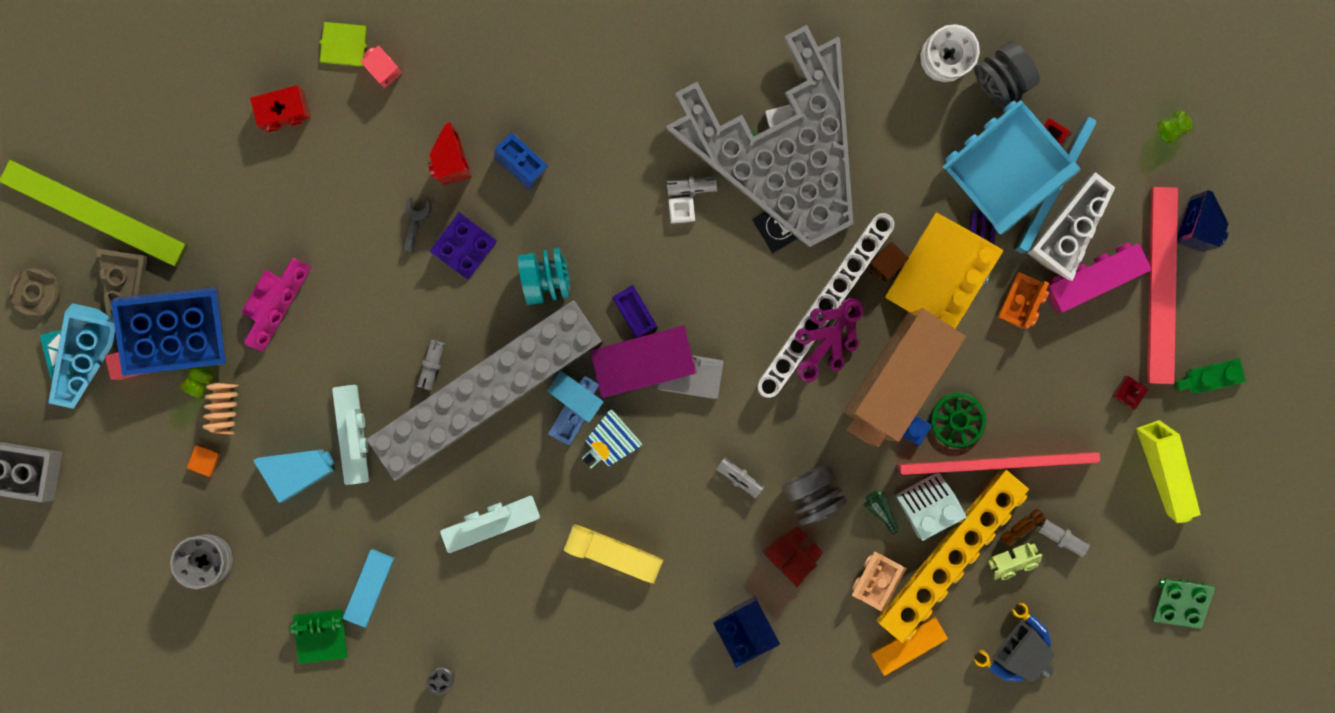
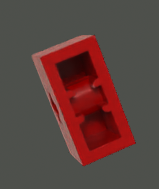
(268, 104)

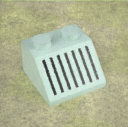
(930, 506)

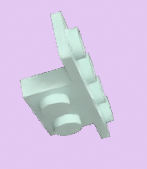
(351, 434)
(494, 522)

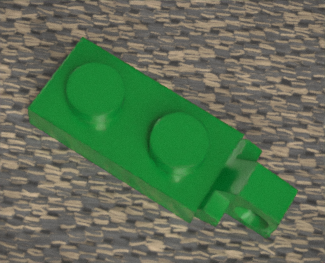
(1212, 377)

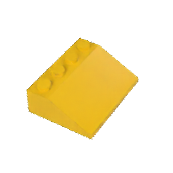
(944, 271)

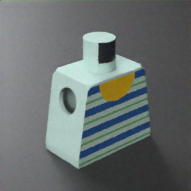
(610, 441)

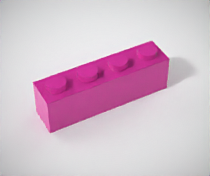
(1098, 277)

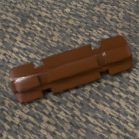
(1023, 527)

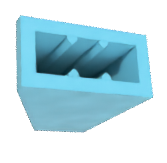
(294, 472)

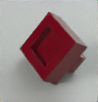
(1130, 392)

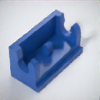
(520, 160)

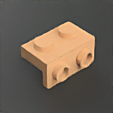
(878, 581)

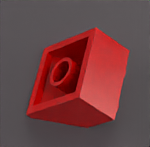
(448, 157)

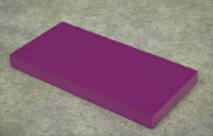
(643, 361)

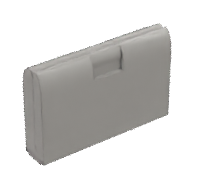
(703, 384)

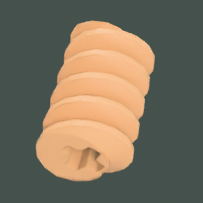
(220, 408)

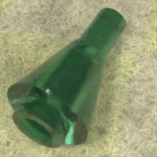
(879, 507)

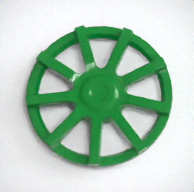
(958, 420)

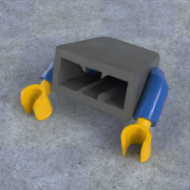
(1023, 653)

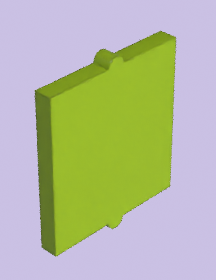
(343, 44)

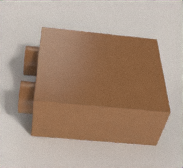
(902, 377)

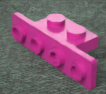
(271, 301)

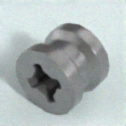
(437, 684)

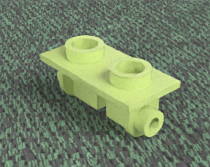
(1006, 566)

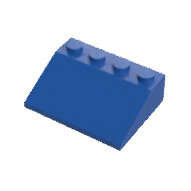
(169, 331)

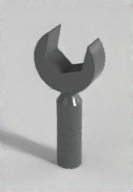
(413, 226)

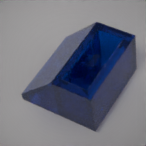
(746, 632)

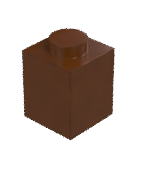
(887, 262)

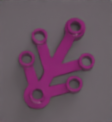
(831, 337)

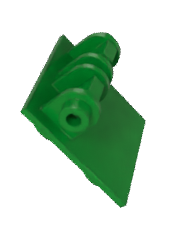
(1183, 603)
(319, 636)

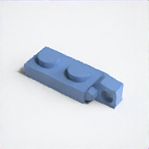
(568, 421)

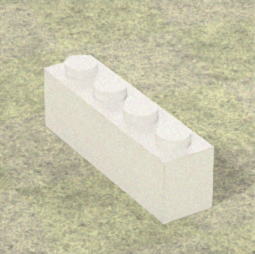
(1068, 235)

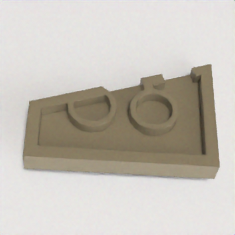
(121, 275)

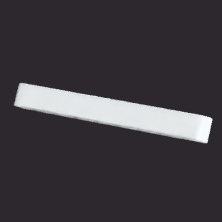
(828, 293)

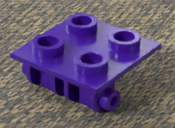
(463, 246)

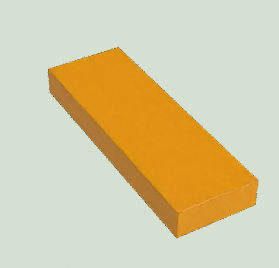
(897, 654)

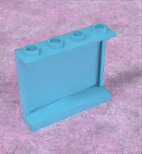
(1011, 166)

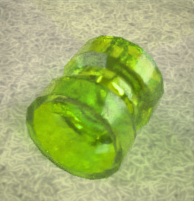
(1176, 125)
(196, 386)

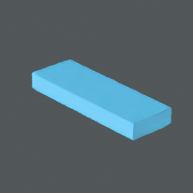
(575, 396)
(368, 588)

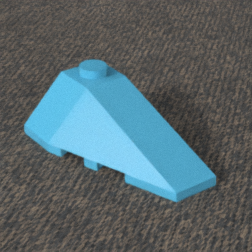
(85, 341)

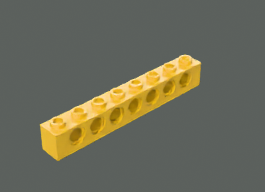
(1015, 495)

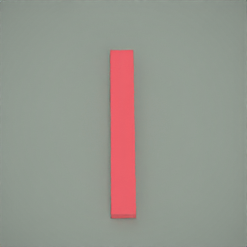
(1162, 285)
(998, 463)

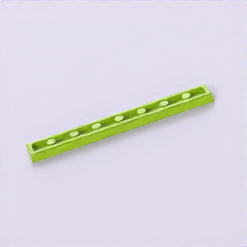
(93, 213)

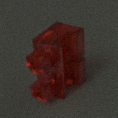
(791, 558)

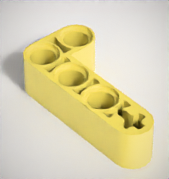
(612, 553)

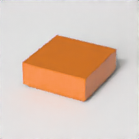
(203, 460)

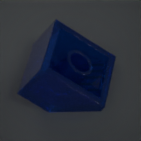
(1203, 223)

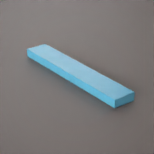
(1042, 210)

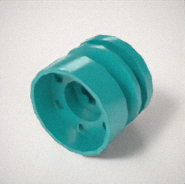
(543, 276)

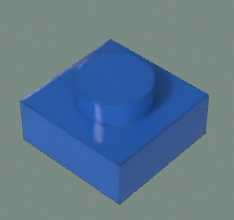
(917, 431)

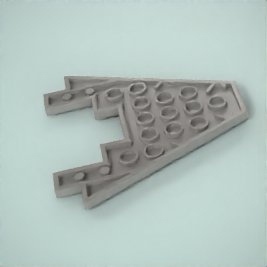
(795, 167)

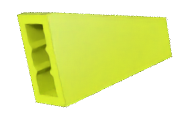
(1170, 470)

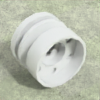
(963, 50)

